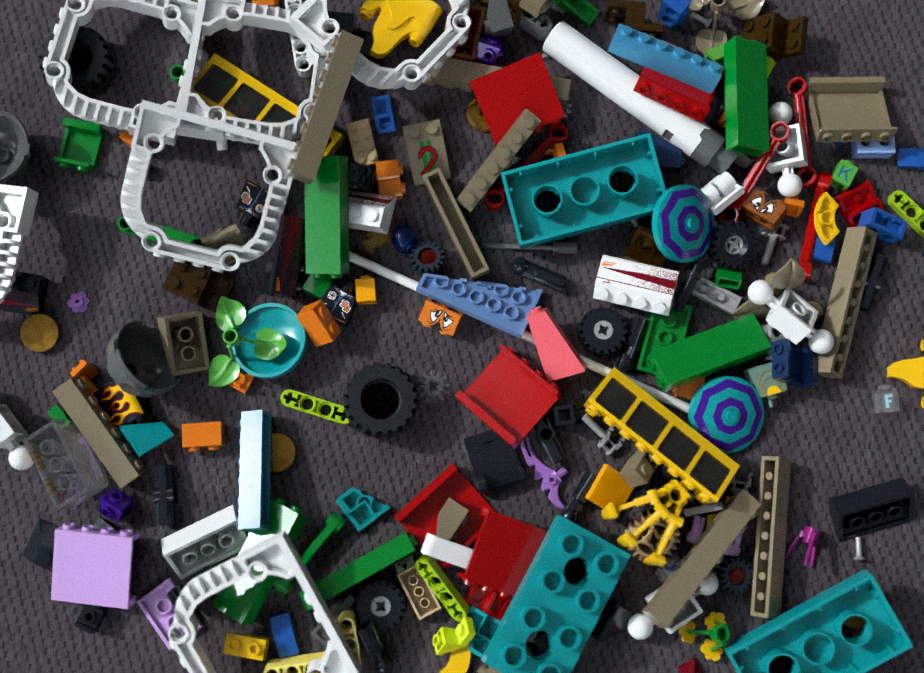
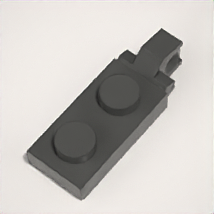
(319, 631)

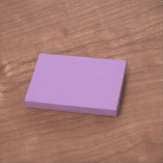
(160, 610)

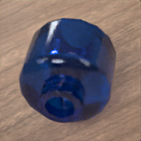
(404, 239)

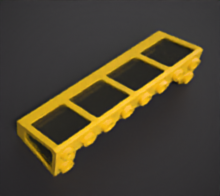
(247, 98)
(662, 436)

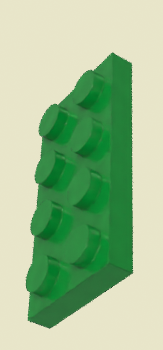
(661, 332)

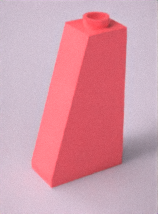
(554, 348)

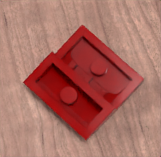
(856, 201)
(487, 602)

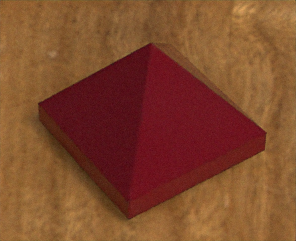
(690, 667)

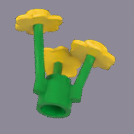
(716, 629)

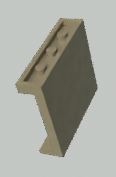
(849, 109)

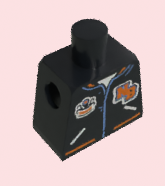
(251, 203)
(340, 302)

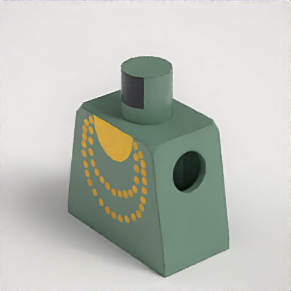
(762, 381)

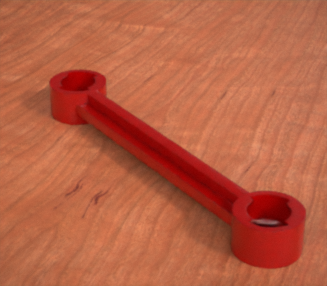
(800, 117)
(534, 158)
(757, 169)
(821, 186)

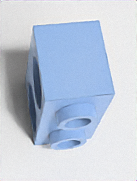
(873, 149)

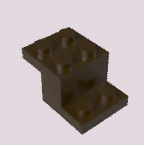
(631, 14)
(782, 36)
(644, 249)
(198, 285)

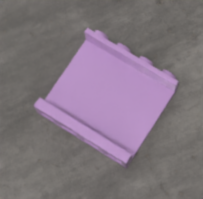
(93, 565)

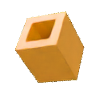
(365, 290)

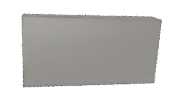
(702, 509)

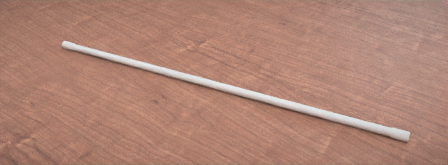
(527, 336)

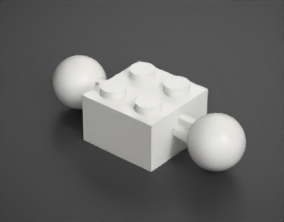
(789, 154)
(791, 316)
(10, 435)
(641, 626)

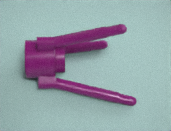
(811, 538)

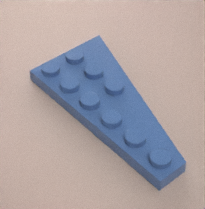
(486, 301)

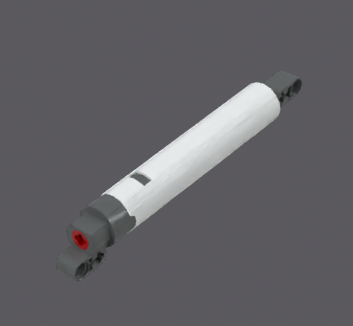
(617, 84)

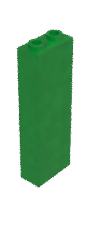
(746, 96)
(328, 219)
(708, 352)
(364, 567)
(245, 598)

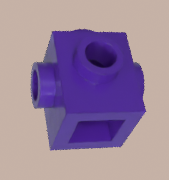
(489, 50)
(115, 504)

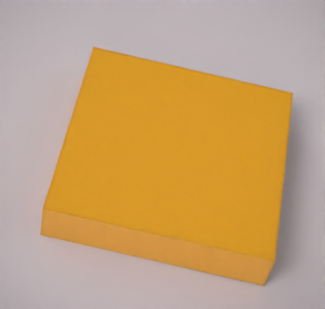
(609, 488)

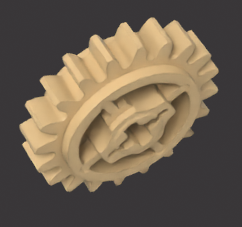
(645, 537)

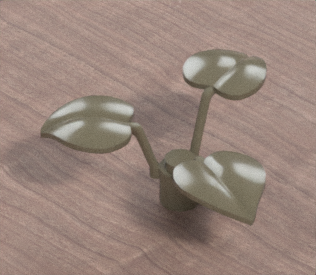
(743, 9)
(789, 276)

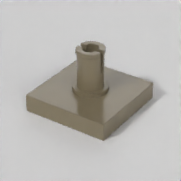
(222, 237)

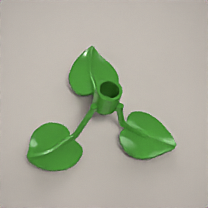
(268, 342)

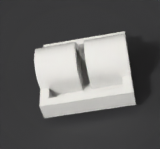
(722, 192)

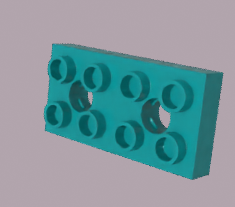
(584, 190)
(554, 605)
(814, 634)

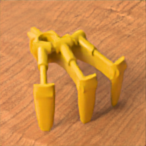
(672, 517)

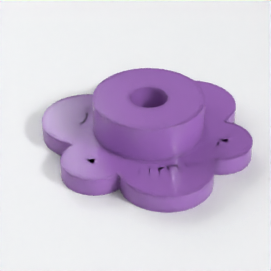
(83, 301)

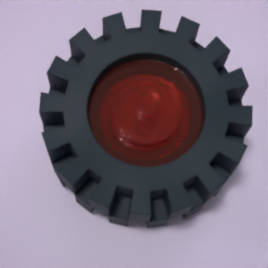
(427, 258)
(734, 574)

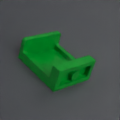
(80, 145)

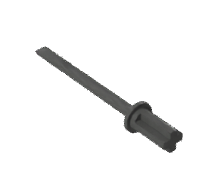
(557, 247)

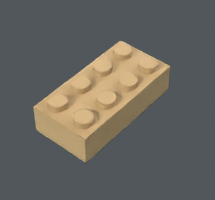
(362, 142)
(418, 592)

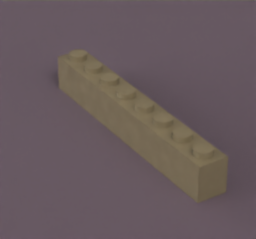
(459, 74)
(325, 107)
(846, 298)
(770, 537)
(701, 559)

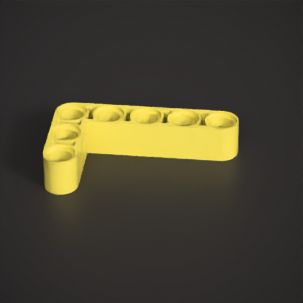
(301, 661)

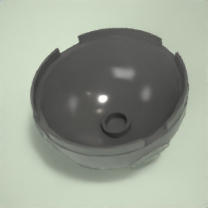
(14, 148)
(139, 361)

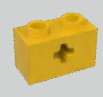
(246, 645)

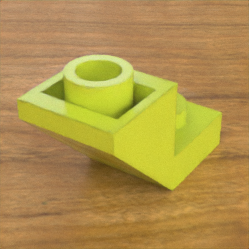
(451, 639)

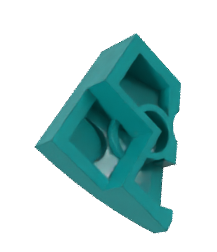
(146, 436)
(360, 508)
(485, 628)

